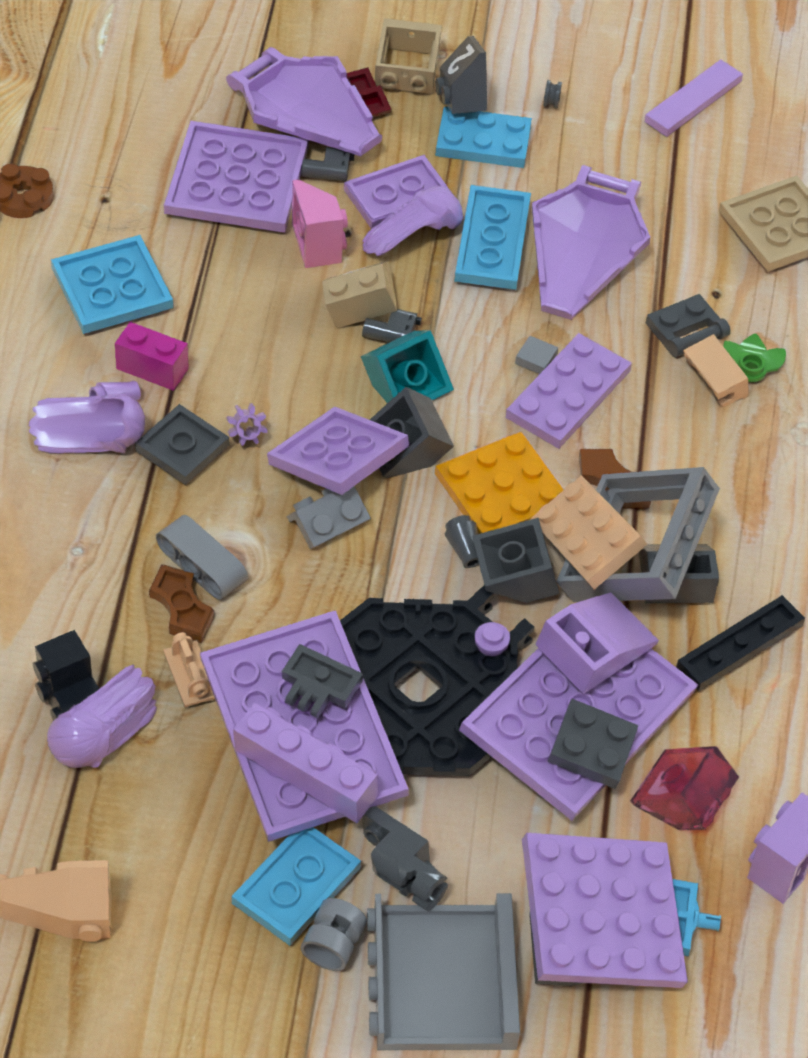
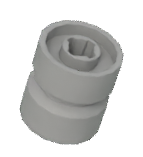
(333, 935)

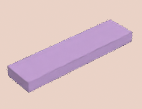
(693, 98)

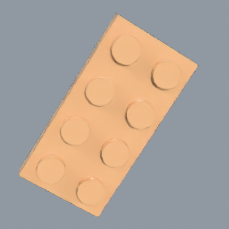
(589, 532)

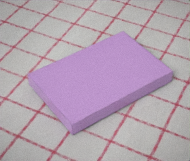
(385, 190)

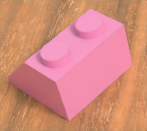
(318, 225)

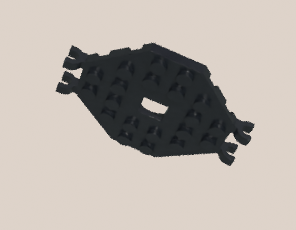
(439, 641)

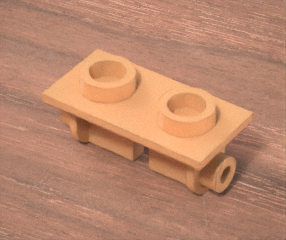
(188, 670)

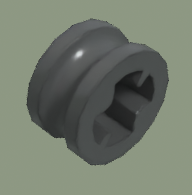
(552, 93)

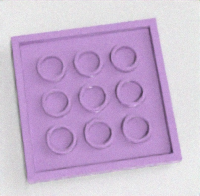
(236, 176)
(603, 911)

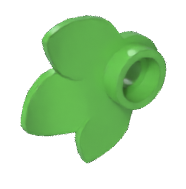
(755, 358)

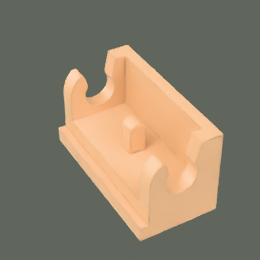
(718, 370)

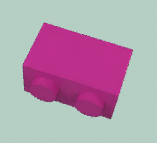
(151, 356)

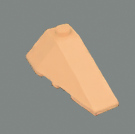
(64, 901)

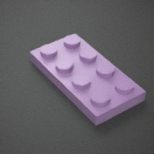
(568, 390)

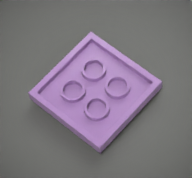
(338, 450)

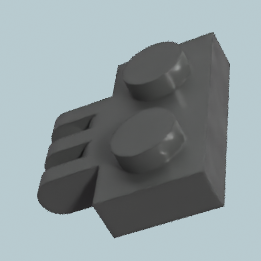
(319, 681)

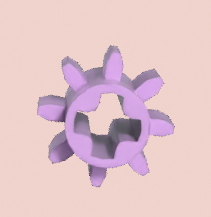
(251, 432)

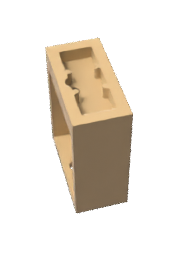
(396, 36)

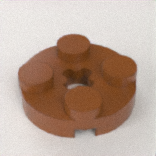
(24, 178)

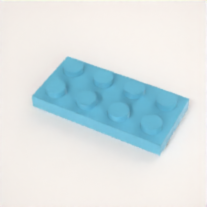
(492, 237)

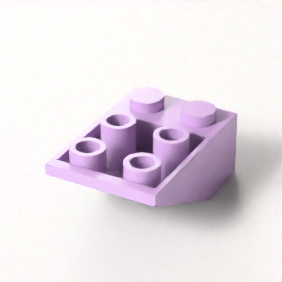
(594, 640)

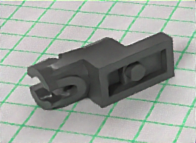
(403, 859)

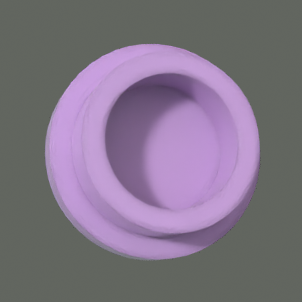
(492, 638)

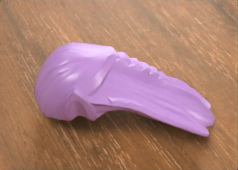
(428, 207)
(87, 424)
(103, 720)

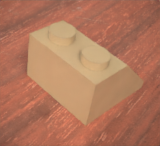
(360, 294)

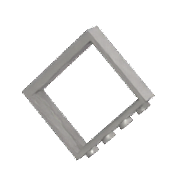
(696, 498)

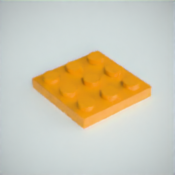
(499, 483)

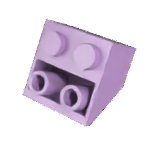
(782, 851)

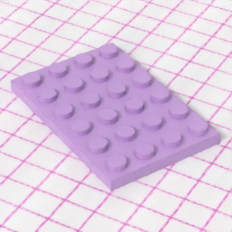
(252, 673)
(527, 709)

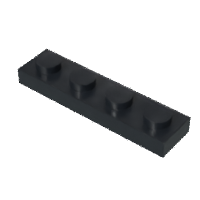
(741, 642)

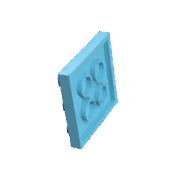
(111, 284)

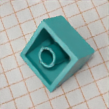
(410, 363)

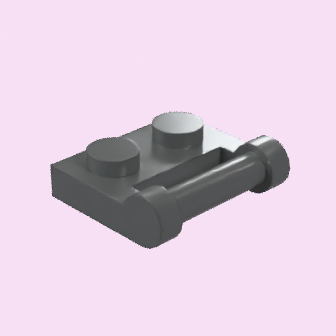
(684, 318)

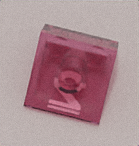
(686, 787)

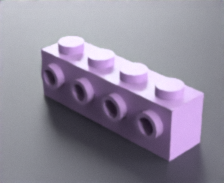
(306, 761)

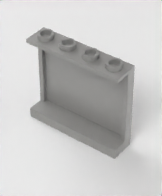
(444, 976)

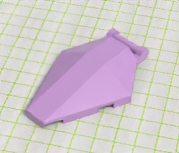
(307, 100)
(585, 239)

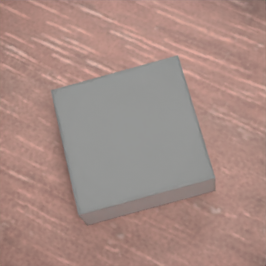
(536, 354)

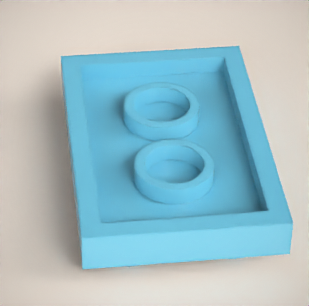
(484, 137)
(294, 882)

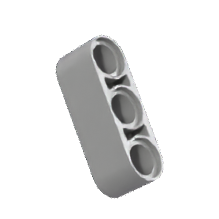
(201, 554)

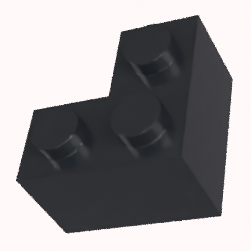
(63, 672)

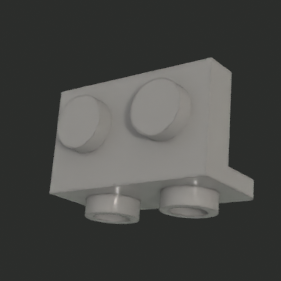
(328, 515)

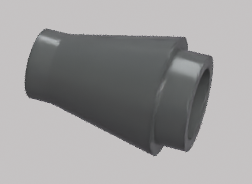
(459, 534)

